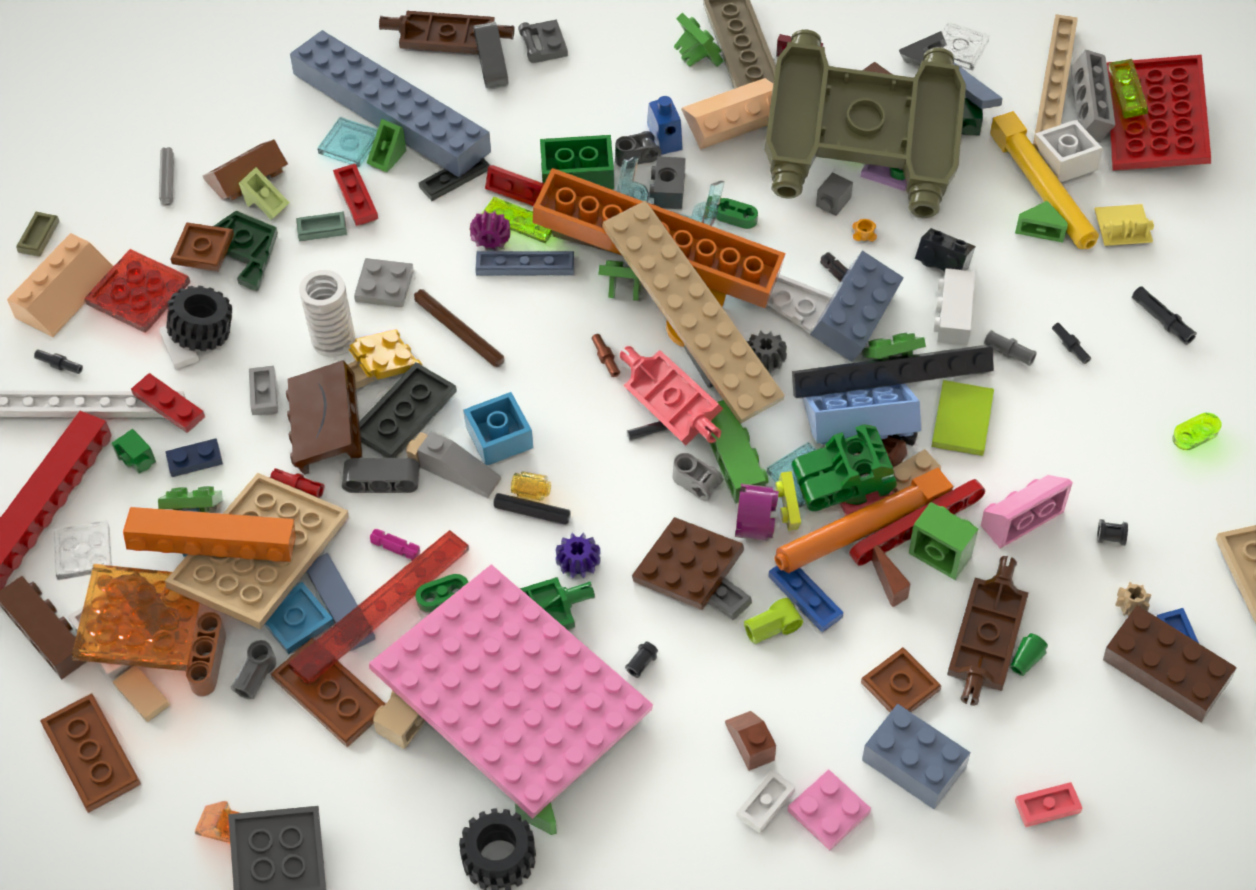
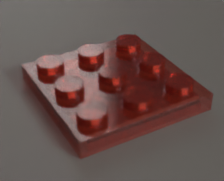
(136, 290)

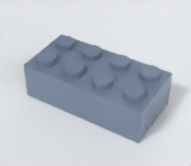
(857, 306)

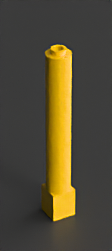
(1011, 137)

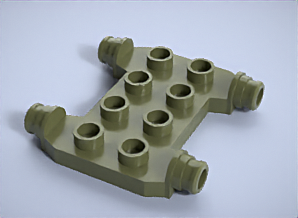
(865, 120)

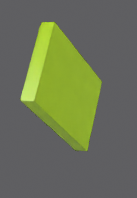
(963, 418)

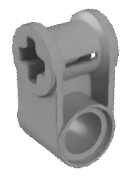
(698, 479)

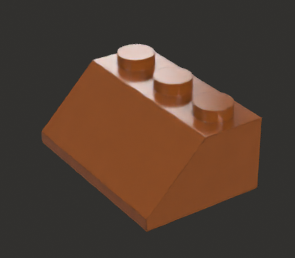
(226, 177)

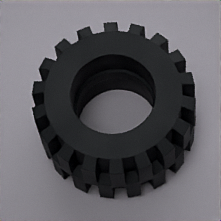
(199, 318)
(493, 828)

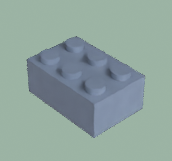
(915, 756)

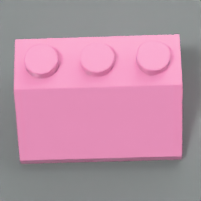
(1026, 509)

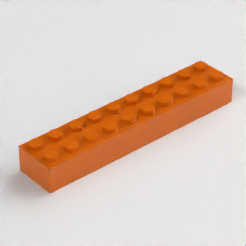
(719, 257)

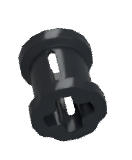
(1112, 532)

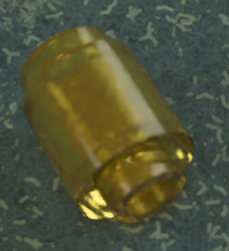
(530, 485)

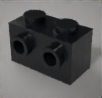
(944, 251)

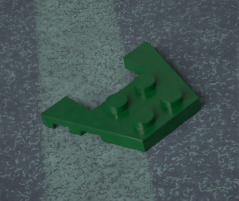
(250, 244)

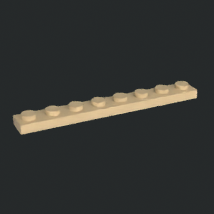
(1056, 73)

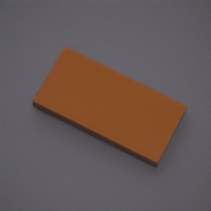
(333, 699)
(90, 752)

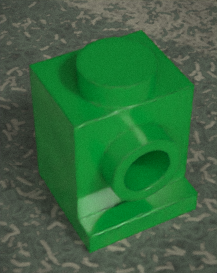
(134, 451)

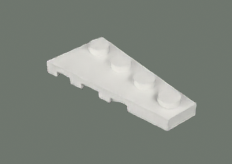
(798, 301)

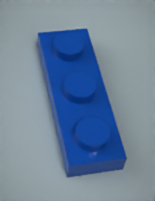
(807, 597)

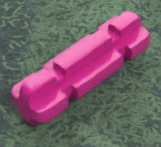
(394, 544)

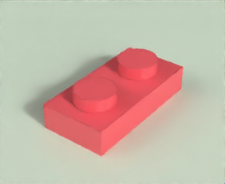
(1048, 804)

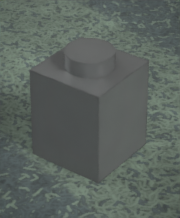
(834, 194)

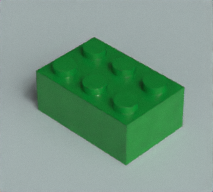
(579, 156)

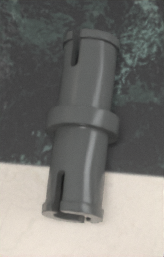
(1010, 348)

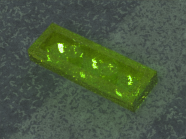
(1128, 88)
(520, 219)

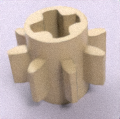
(1132, 596)

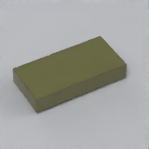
(37, 234)

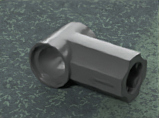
(254, 671)

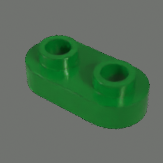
(439, 590)

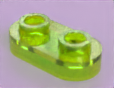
(1194, 432)

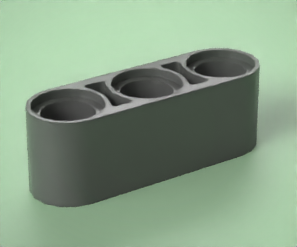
(491, 55)
(380, 475)

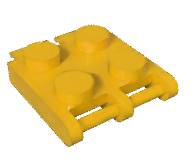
(383, 354)

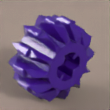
(578, 555)

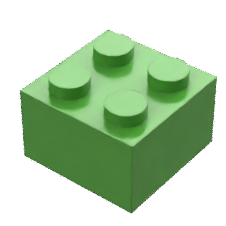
(943, 540)

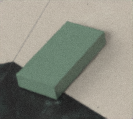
(321, 226)

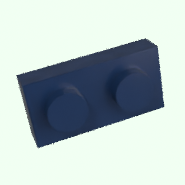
(194, 457)

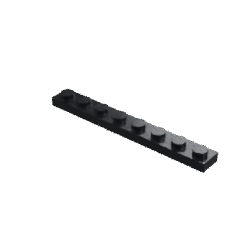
(892, 371)

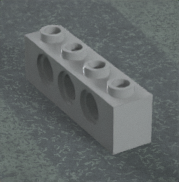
(1093, 94)

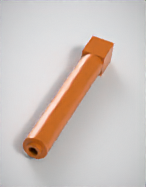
(862, 522)

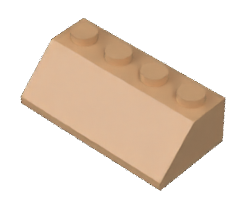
(729, 113)
(59, 285)

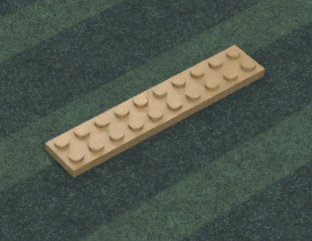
(693, 312)

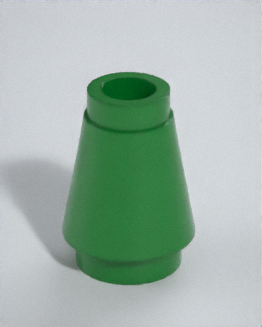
(1029, 652)

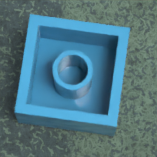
(498, 428)

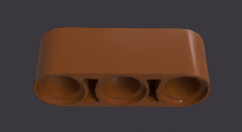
(208, 665)

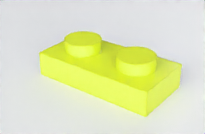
(790, 511)

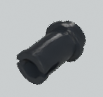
(644, 655)

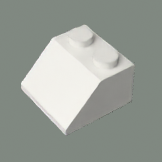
(1069, 150)

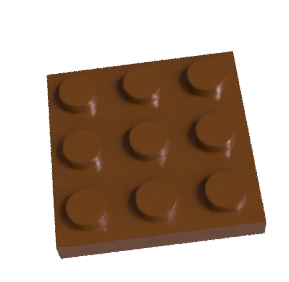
(688, 563)

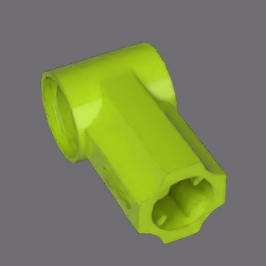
(779, 618)

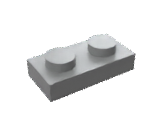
(263, 390)

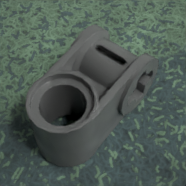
(637, 146)

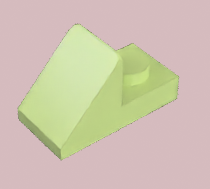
(262, 192)

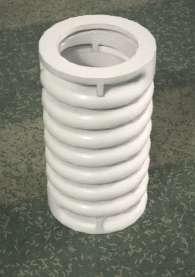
(327, 312)

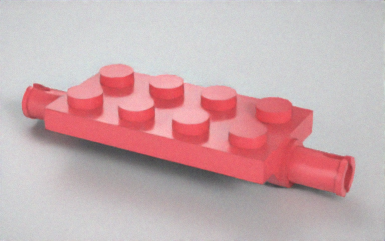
(671, 396)

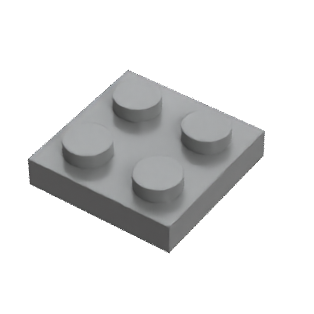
(383, 282)

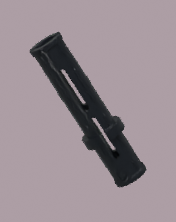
(1170, 321)

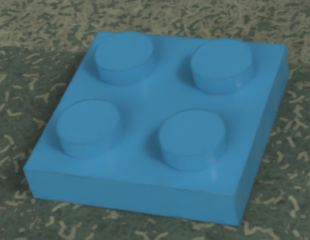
(298, 619)

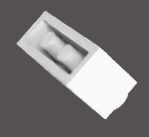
(955, 307)

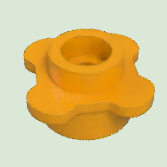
(864, 230)

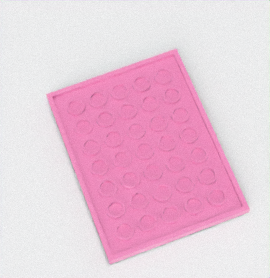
(511, 689)

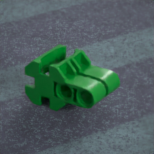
(835, 473)

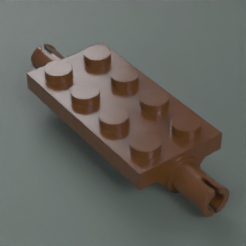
(440, 31)
(988, 632)

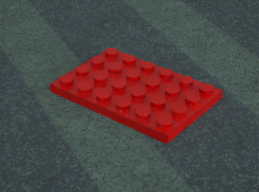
(1176, 121)

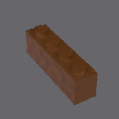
(40, 625)

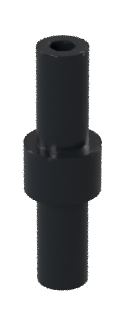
(1071, 343)
(58, 361)

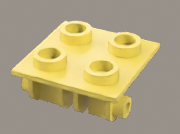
(1124, 224)

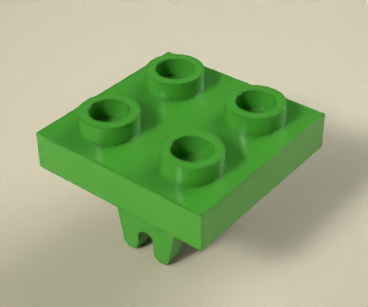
(696, 43)
(616, 269)
(901, 343)
(180, 498)

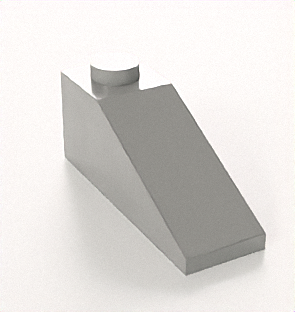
(456, 465)

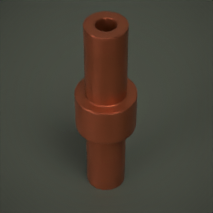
(605, 355)

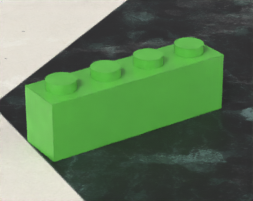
(734, 453)

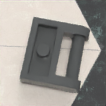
(550, 39)

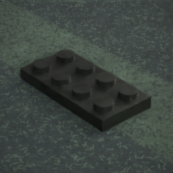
(405, 410)

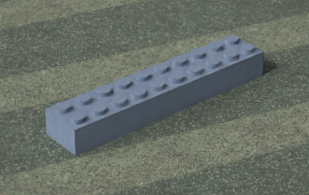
(380, 94)

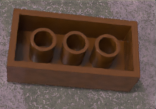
(1169, 663)

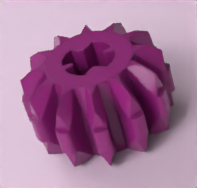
(490, 230)

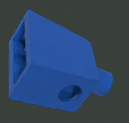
(664, 115)

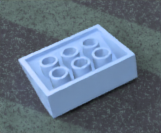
(889, 408)

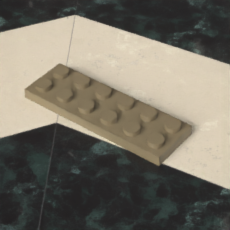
(740, 41)

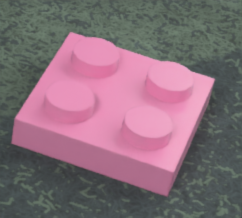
(829, 809)

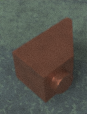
(752, 739)

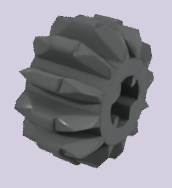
(769, 349)

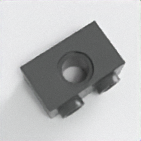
(669, 182)

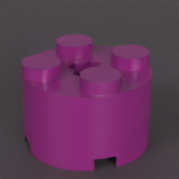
(755, 511)

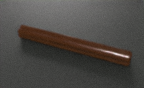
(459, 328)

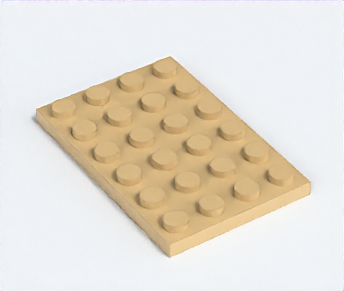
(256, 587)

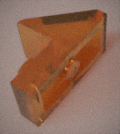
(215, 822)

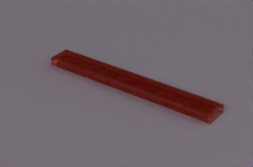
(377, 607)

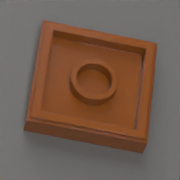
(202, 246)
(901, 682)

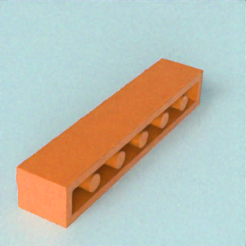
(209, 534)

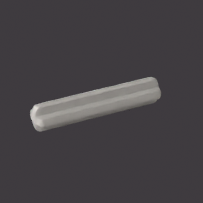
(166, 175)

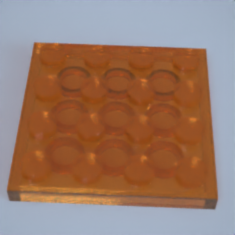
(135, 620)

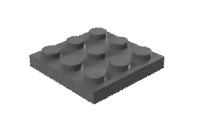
(277, 849)

